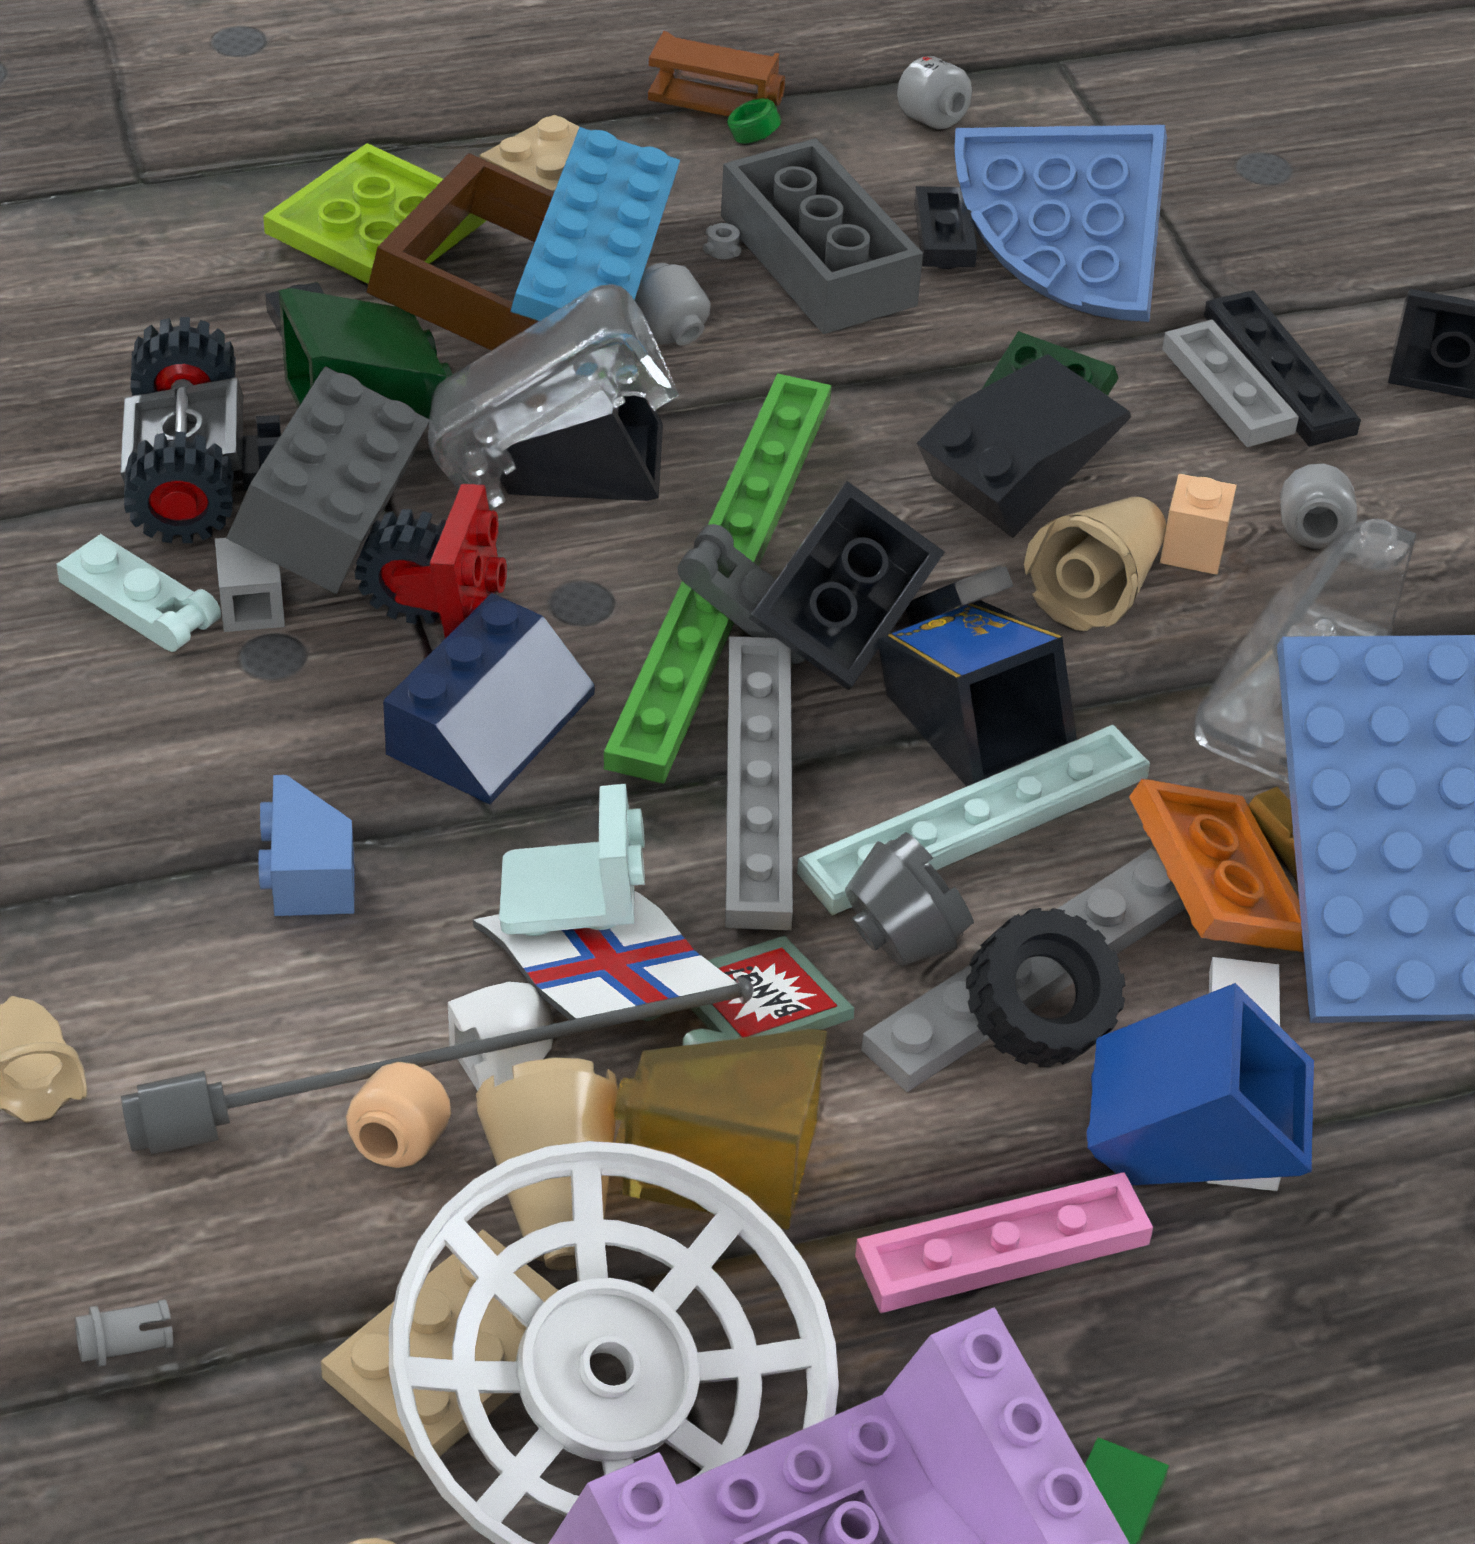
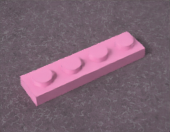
(1002, 1242)

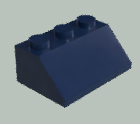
(485, 700)

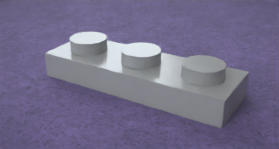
(1230, 383)

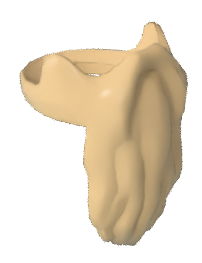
(35, 1063)

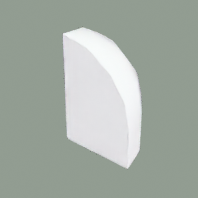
(493, 1013)

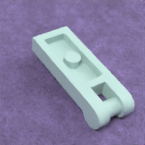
(137, 593)

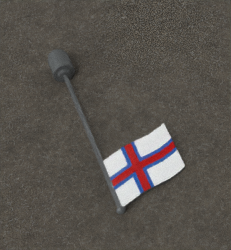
(581, 972)

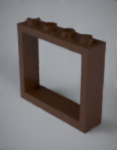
(442, 298)

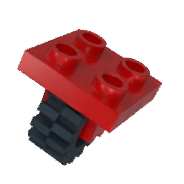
(434, 567)

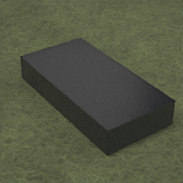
(958, 594)

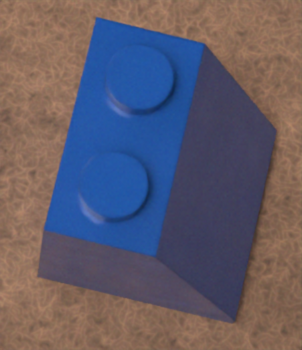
(1202, 1095)

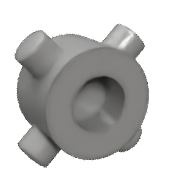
(722, 241)

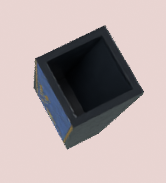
(981, 688)

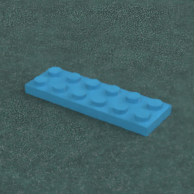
(596, 223)

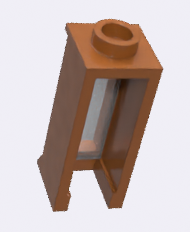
(712, 76)

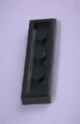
(1286, 367)

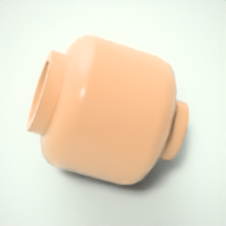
(398, 1115)

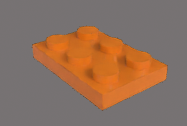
(1220, 865)

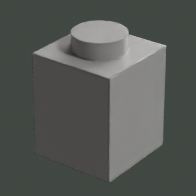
(248, 588)

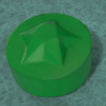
(754, 120)

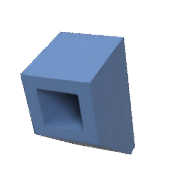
(309, 853)

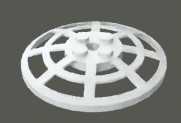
(602, 1317)

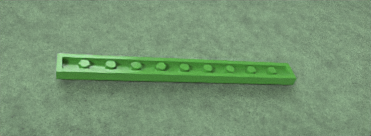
(693, 629)

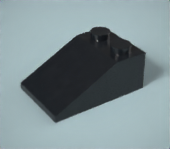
(1020, 441)
(847, 585)

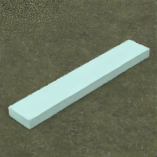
(987, 810)

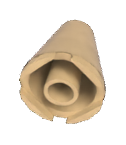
(1095, 561)
(543, 1107)

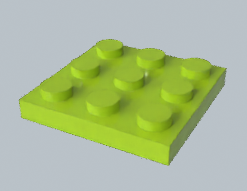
(355, 209)

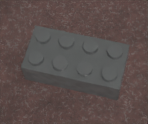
(821, 235)
(328, 479)

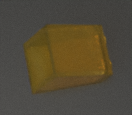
(731, 1109)

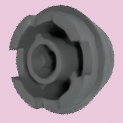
(906, 903)

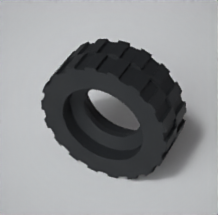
(1080, 953)

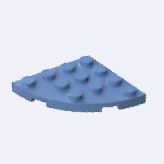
(1069, 209)

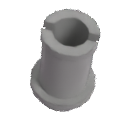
(118, 1331)

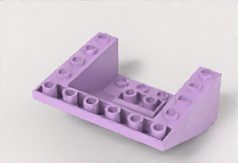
(942, 1457)

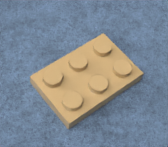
(361, 1363)

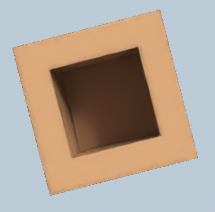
(1198, 523)

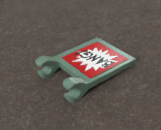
(786, 996)

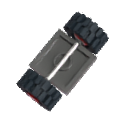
(181, 431)

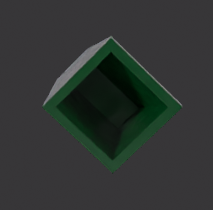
(360, 339)

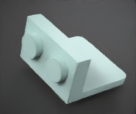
(577, 882)

